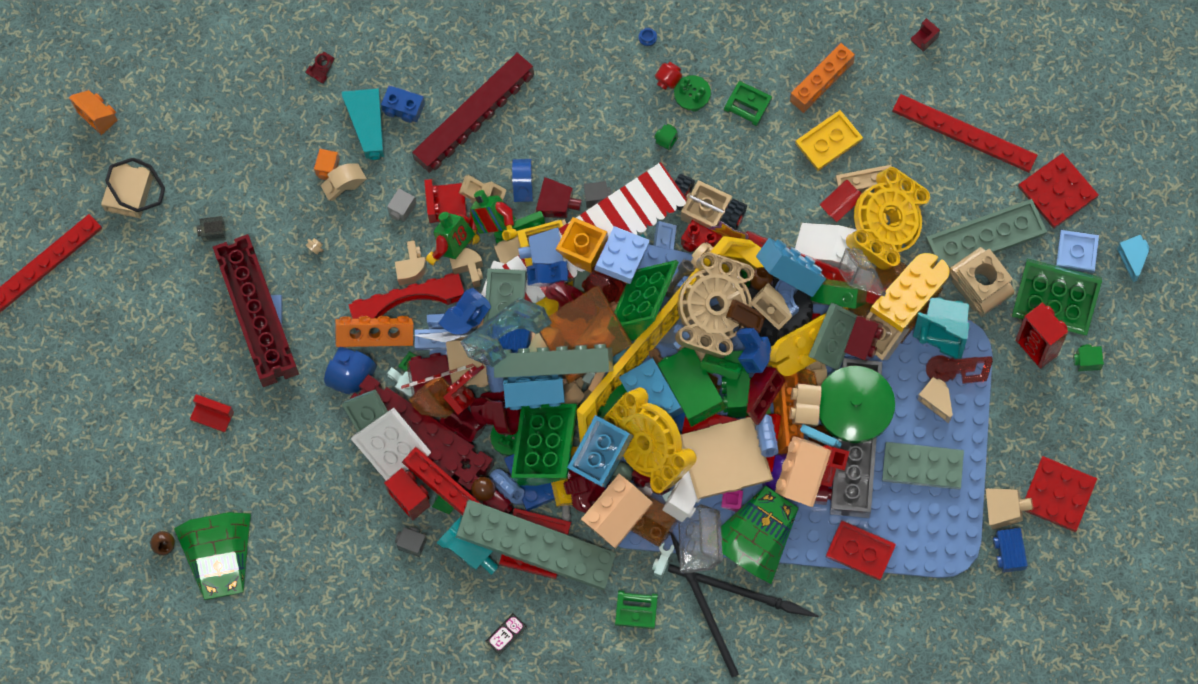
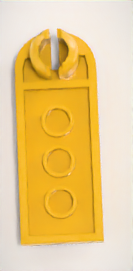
(911, 291)
(792, 350)

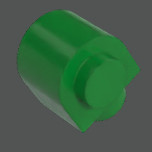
(666, 136)

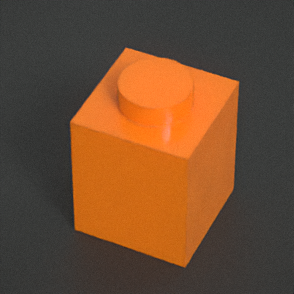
(325, 163)

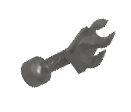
(685, 269)

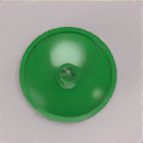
(856, 404)

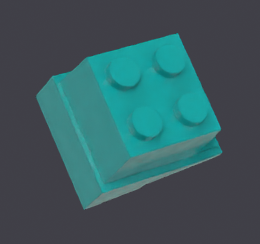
(944, 326)

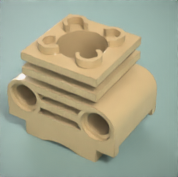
(982, 297)

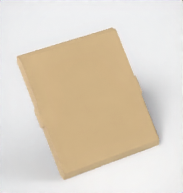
(726, 458)

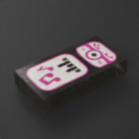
(506, 634)

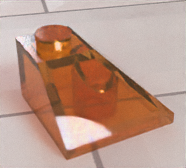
(430, 399)

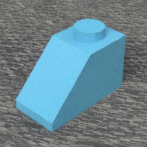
(1133, 254)

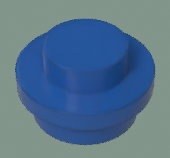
(647, 37)

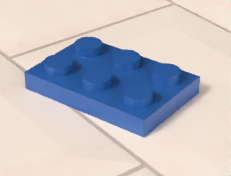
(533, 495)

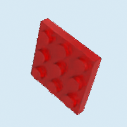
(1058, 190)
(1060, 493)
(549, 522)

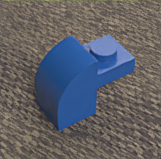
(522, 180)
(547, 274)
(756, 351)

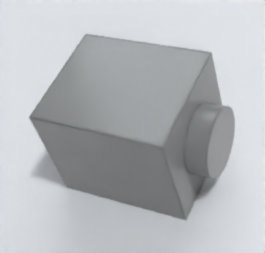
(401, 205)

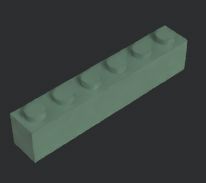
(555, 362)

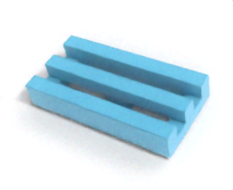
(819, 436)

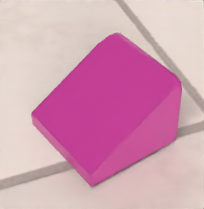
(732, 500)

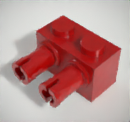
(698, 234)

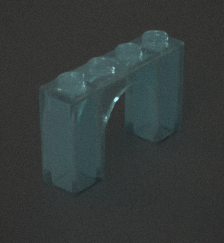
(483, 342)

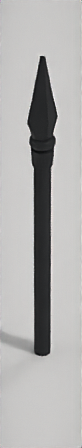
(691, 578)
(787, 606)

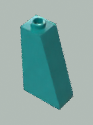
(366, 117)

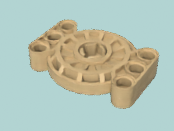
(698, 315)

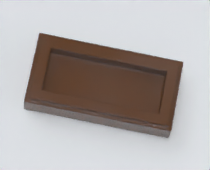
(745, 315)

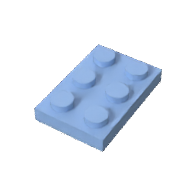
(622, 255)

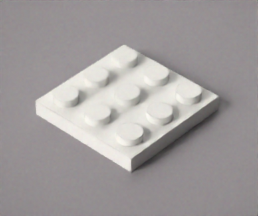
(388, 443)

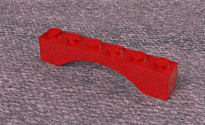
(444, 290)

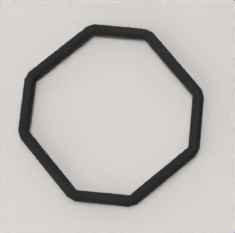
(116, 196)

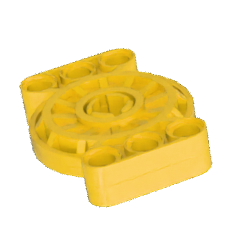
(904, 216)
(663, 455)

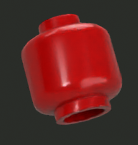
(668, 75)

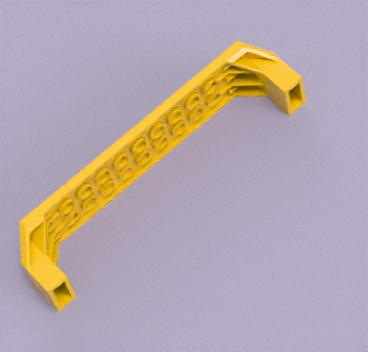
(730, 247)

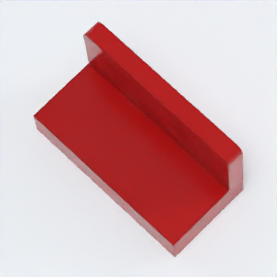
(840, 200)
(211, 413)

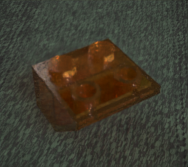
(655, 524)

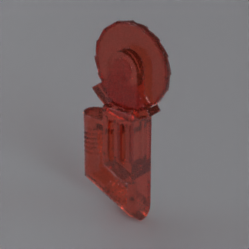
(945, 369)

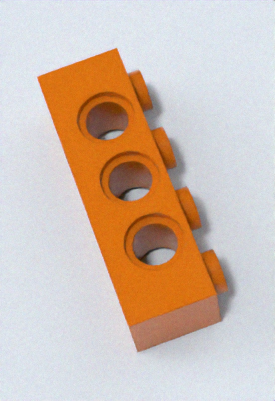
(822, 77)
(364, 338)
(782, 406)

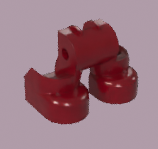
(491, 410)

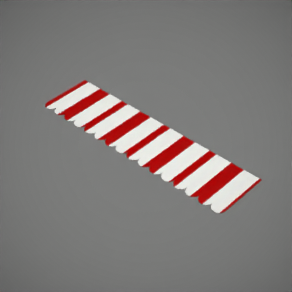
(627, 209)

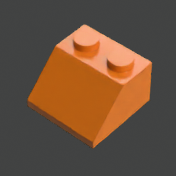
(93, 111)

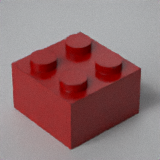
(407, 493)

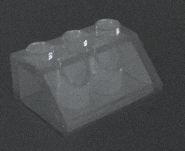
(859, 272)
(700, 540)

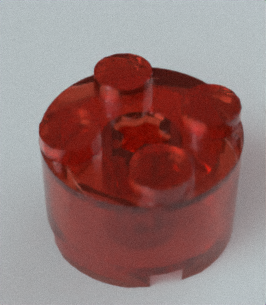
(610, 286)

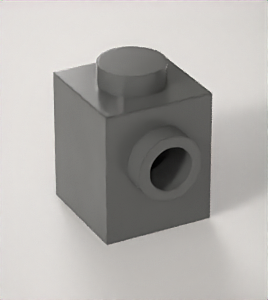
(596, 192)
(411, 541)

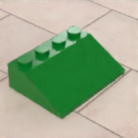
(1066, 291)
(644, 297)
(543, 444)

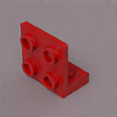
(443, 199)
(458, 395)

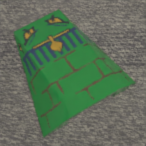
(759, 533)
(217, 552)

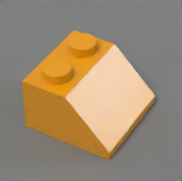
(582, 244)

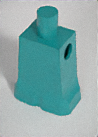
(469, 553)

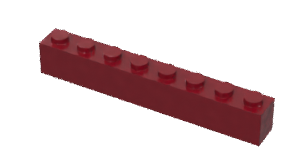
(473, 112)

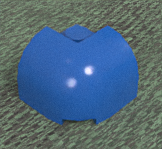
(466, 314)
(348, 370)

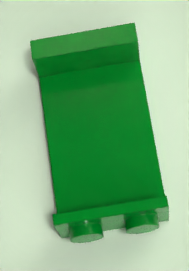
(691, 386)

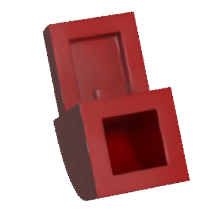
(837, 459)

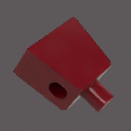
(556, 199)

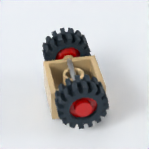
(708, 205)

